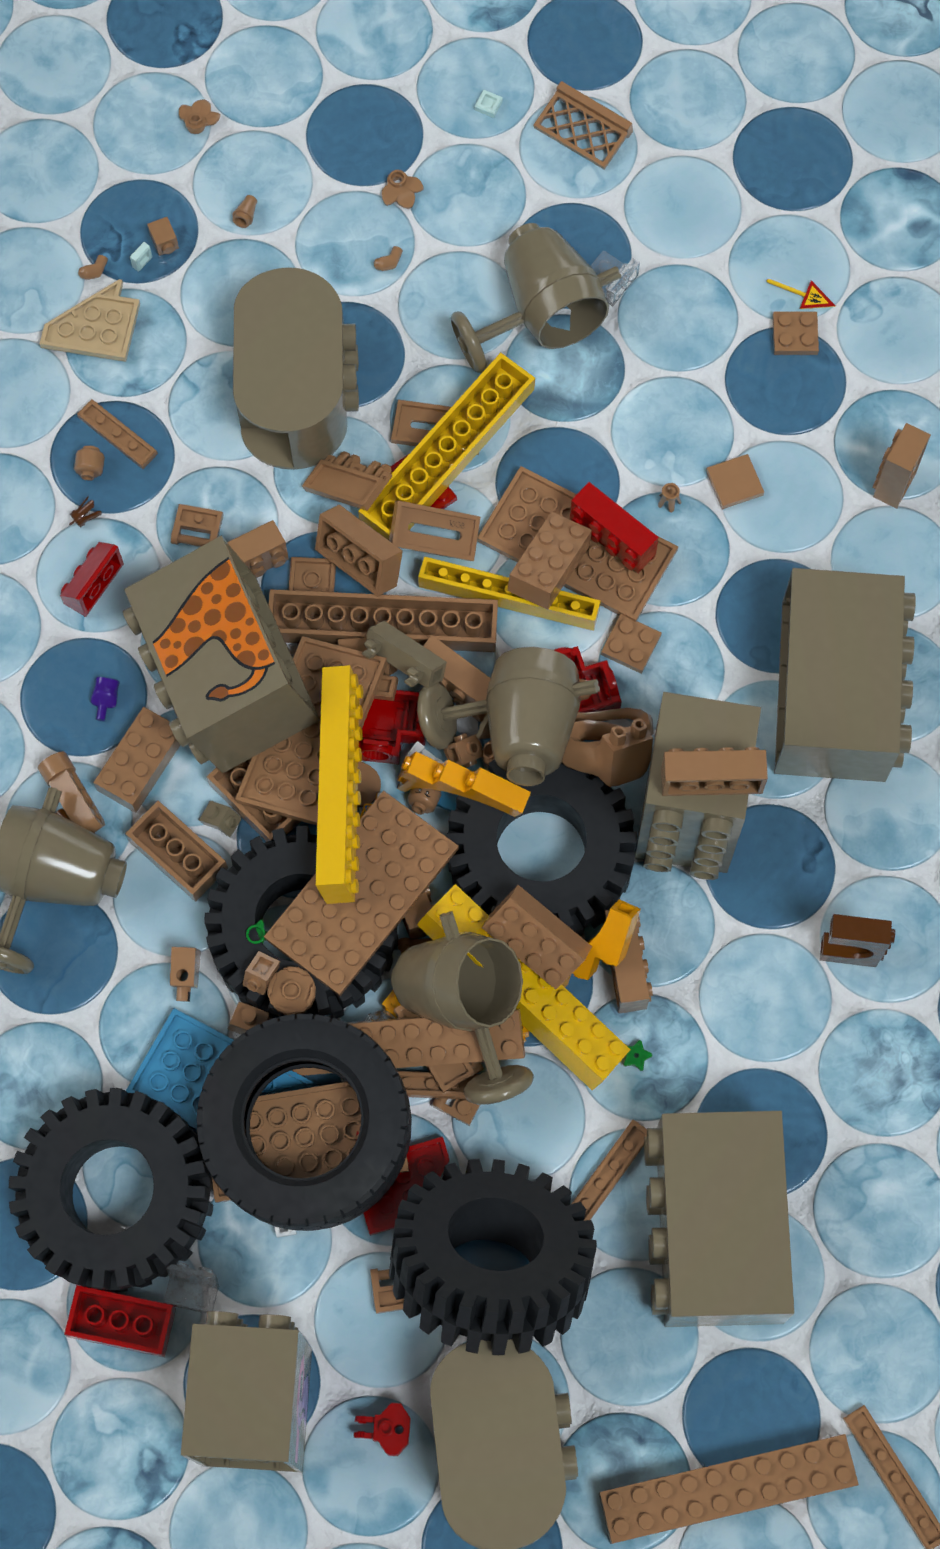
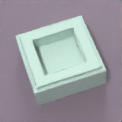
(488, 103)
(141, 256)

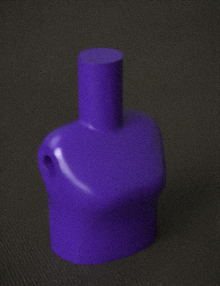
(104, 695)

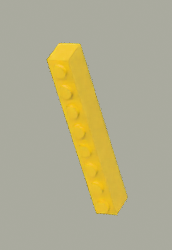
(478, 584)

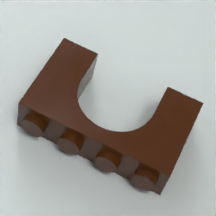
(856, 940)

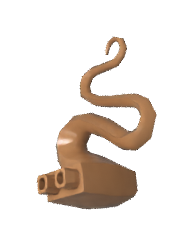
(622, 751)

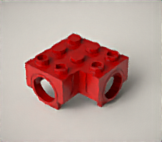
(609, 696)
(389, 726)

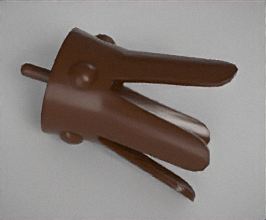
(79, 514)

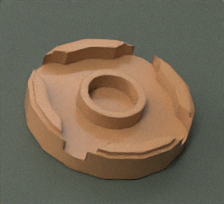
(291, 991)

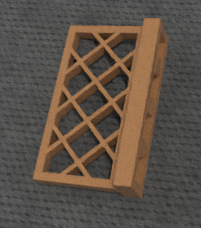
(589, 108)

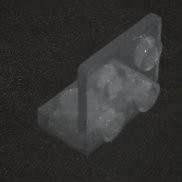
(628, 274)

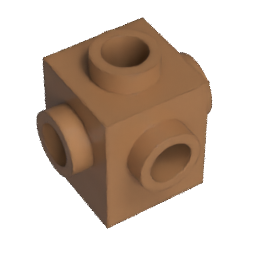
(464, 750)

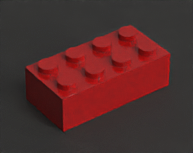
(614, 528)
(120, 1321)

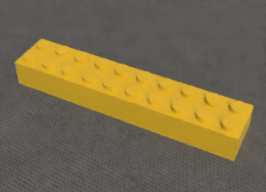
(453, 441)
(339, 785)
(546, 1012)

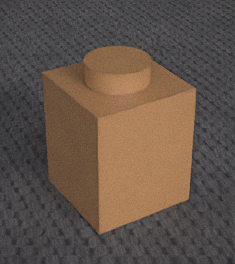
(163, 236)

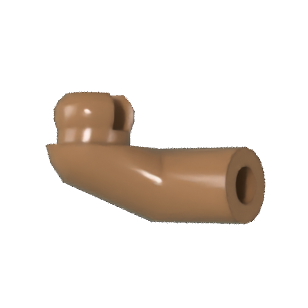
(388, 262)
(94, 270)

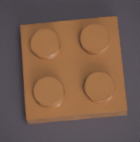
(795, 333)
(631, 643)

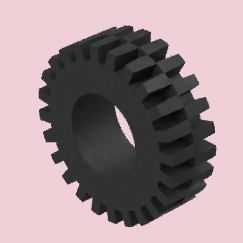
(592, 810)
(243, 899)
(48, 1178)
(485, 1301)

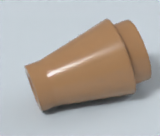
(245, 211)

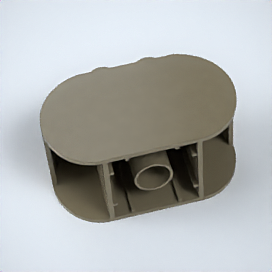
(293, 368)
(500, 1446)

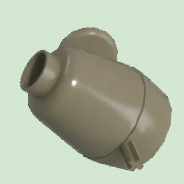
(543, 278)
(528, 707)
(50, 862)
(450, 989)

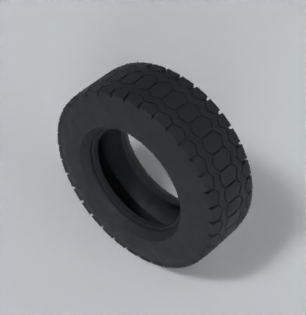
(244, 1073)

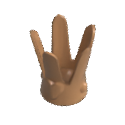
(669, 493)

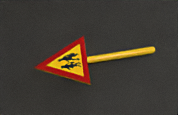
(812, 298)

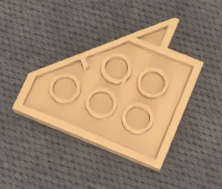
(96, 326)

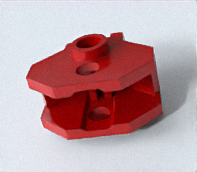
(385, 1427)

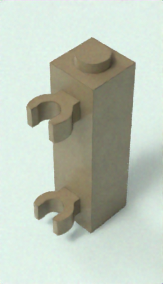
(404, 654)

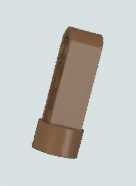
(60, 774)

